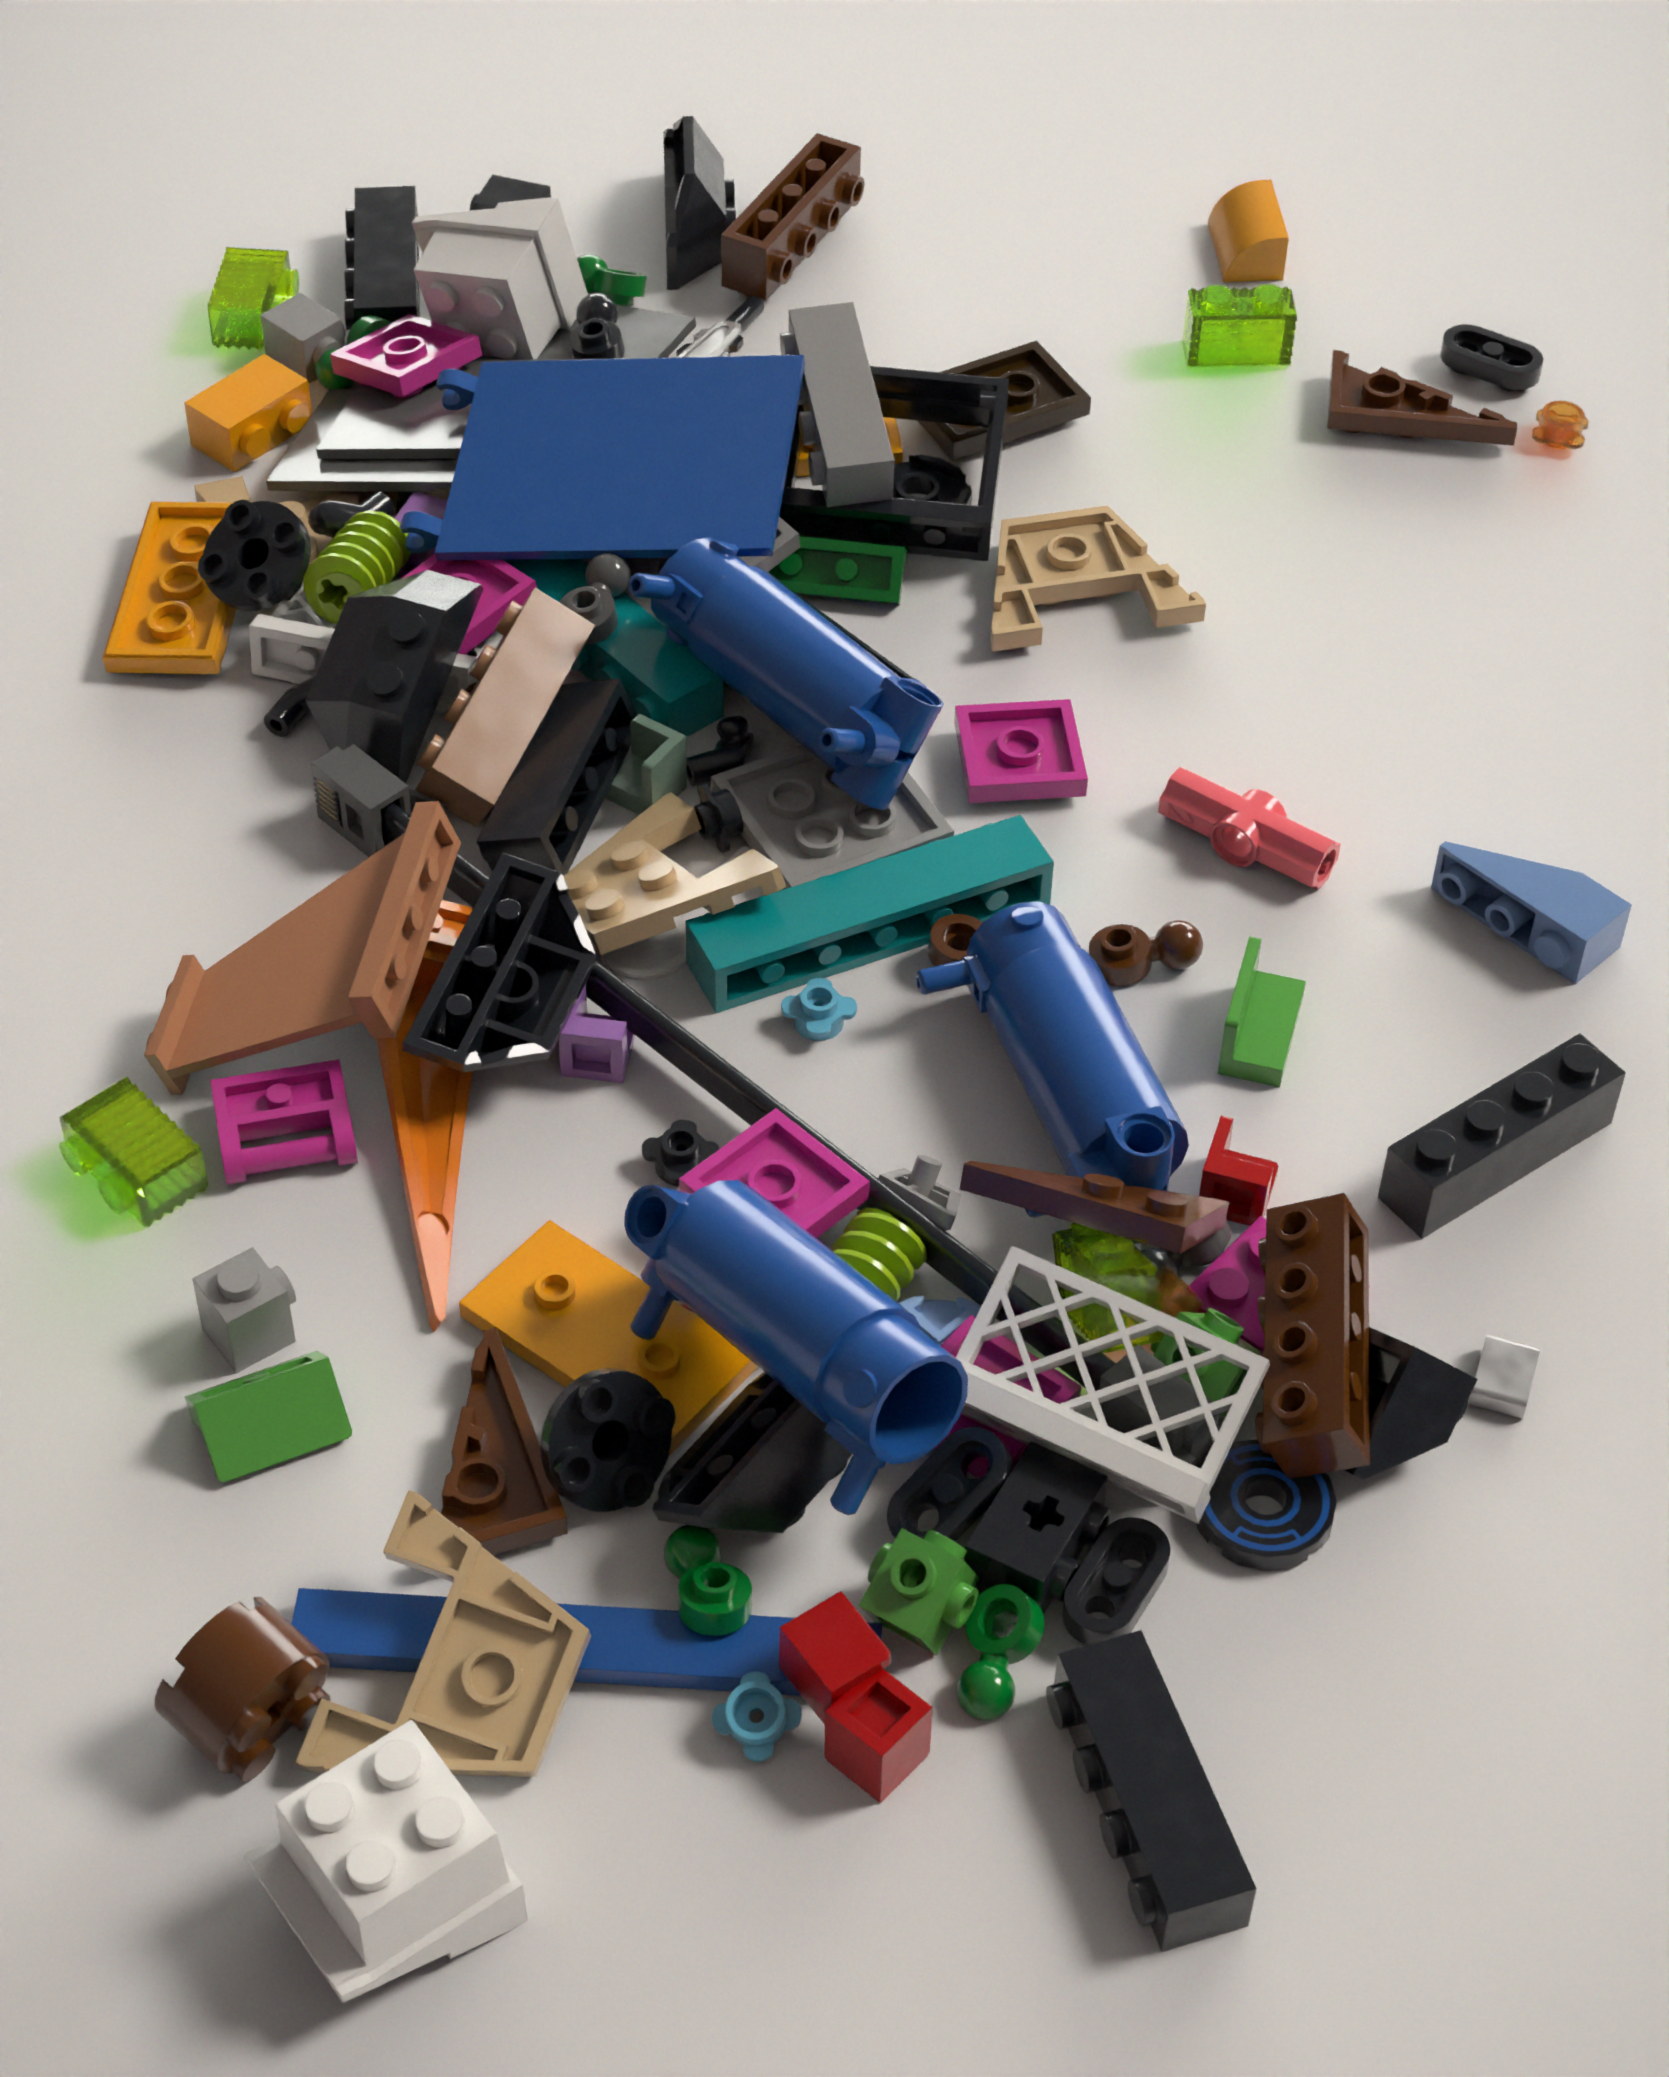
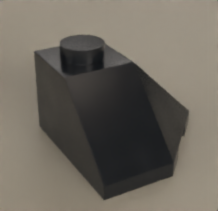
(1410, 1402)

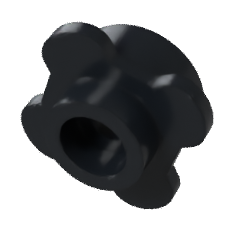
(718, 816)
(677, 1151)

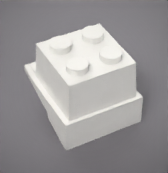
(501, 274)
(387, 1866)

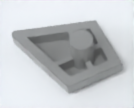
(923, 1192)

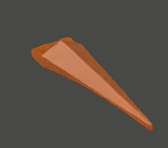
(428, 1122)

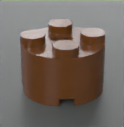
(244, 1687)

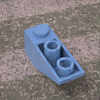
(1539, 907)

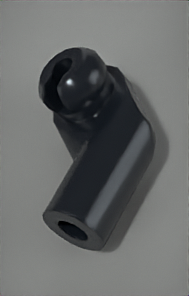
(332, 515)
(288, 709)
(729, 752)

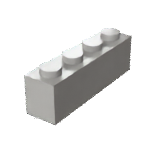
(839, 406)

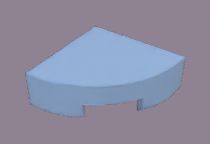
(940, 1317)

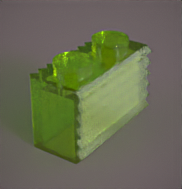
(246, 288)
(1239, 326)
(132, 1152)
(1113, 1264)

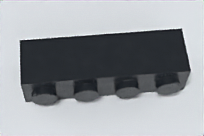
(381, 255)
(561, 777)
(1500, 1135)
(1151, 1792)

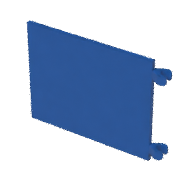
(615, 457)

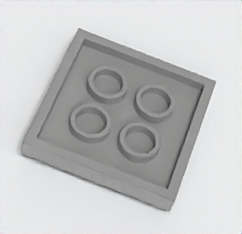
(816, 827)

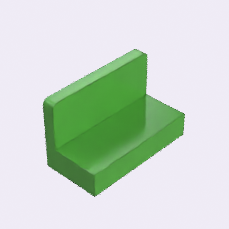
(1260, 1022)
(270, 1415)

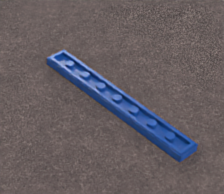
(623, 1648)

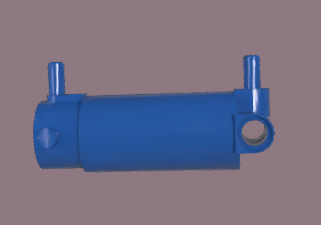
(793, 666)
(1068, 1046)
(801, 1320)

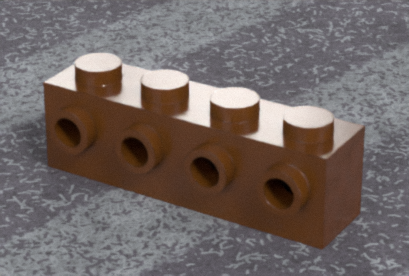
(791, 217)
(1315, 1337)

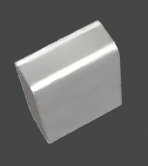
(1504, 1376)

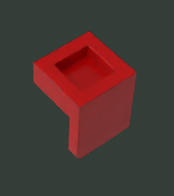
(1237, 1177)
(829, 1652)
(878, 1734)

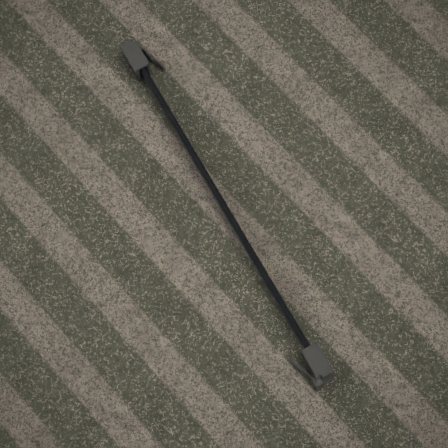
(374, 809)

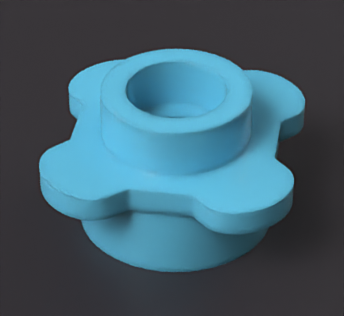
(819, 1010)
(751, 1695)

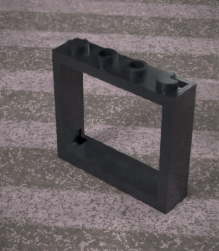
(910, 523)

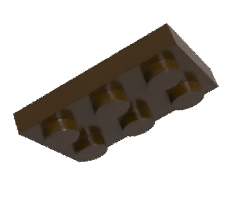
(1038, 398)

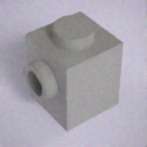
(300, 333)
(245, 1308)

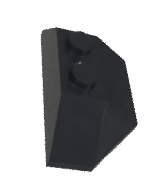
(696, 202)
(391, 665)
(507, 974)
(752, 1465)

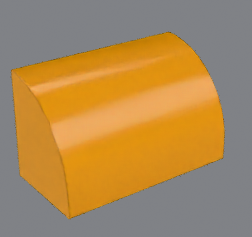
(1249, 233)

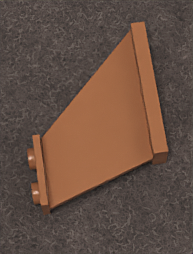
(318, 968)

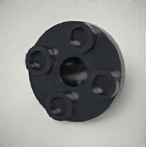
(256, 555)
(607, 1440)

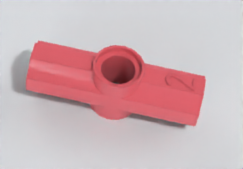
(1249, 828)

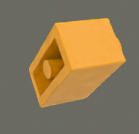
(248, 412)

